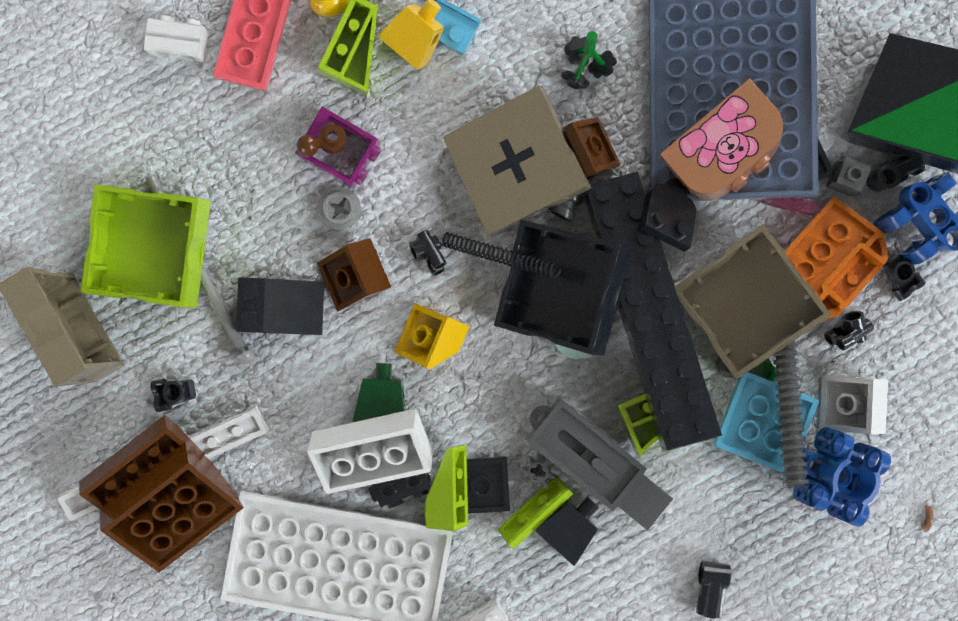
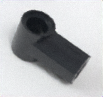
(895, 172)
(713, 581)

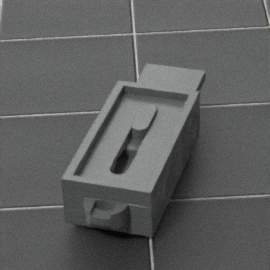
(596, 462)

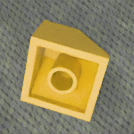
(430, 337)

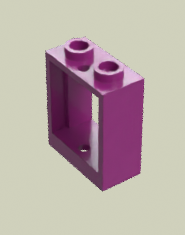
(372, 152)

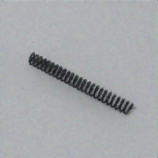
(502, 255)

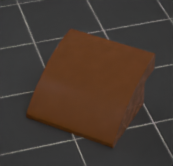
(159, 495)

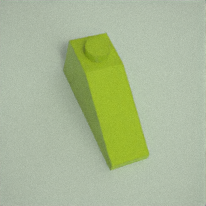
(448, 495)

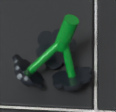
(579, 52)

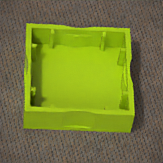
(146, 246)

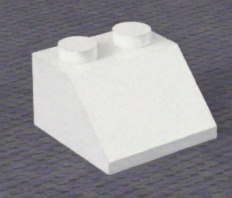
(854, 404)

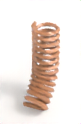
(929, 515)

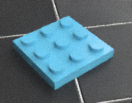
(752, 421)

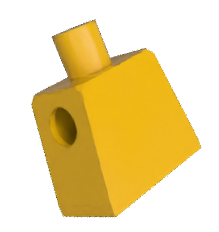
(414, 33)

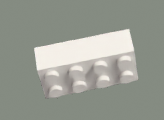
(370, 451)

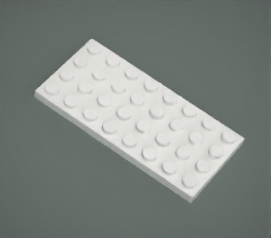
(334, 562)

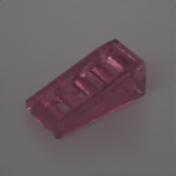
(798, 205)

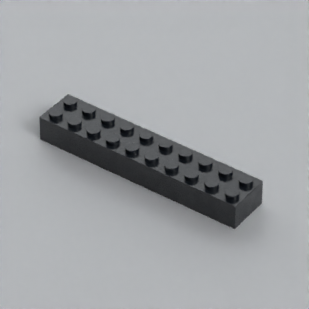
(654, 319)

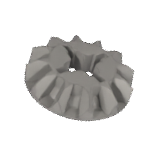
(337, 196)

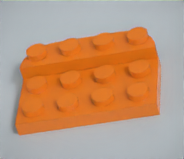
(838, 254)

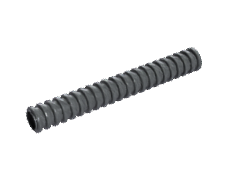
(790, 416)

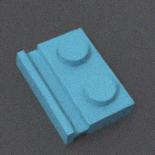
(458, 26)

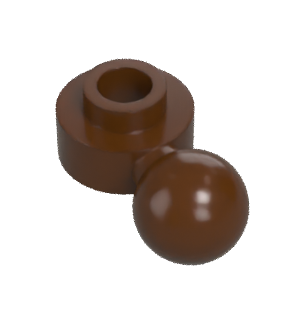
(308, 145)

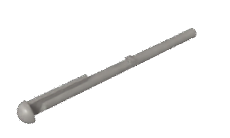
(245, 355)

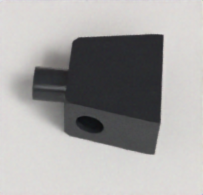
(570, 529)

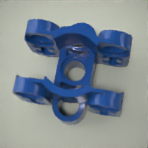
(918, 211)
(835, 473)

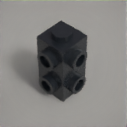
(392, 492)

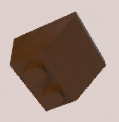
(353, 274)

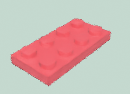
(251, 42)

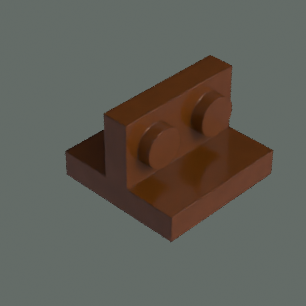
(591, 146)

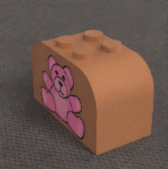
(727, 144)

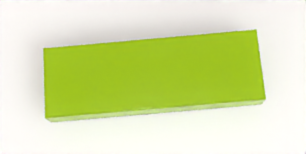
(534, 512)

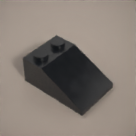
(280, 306)

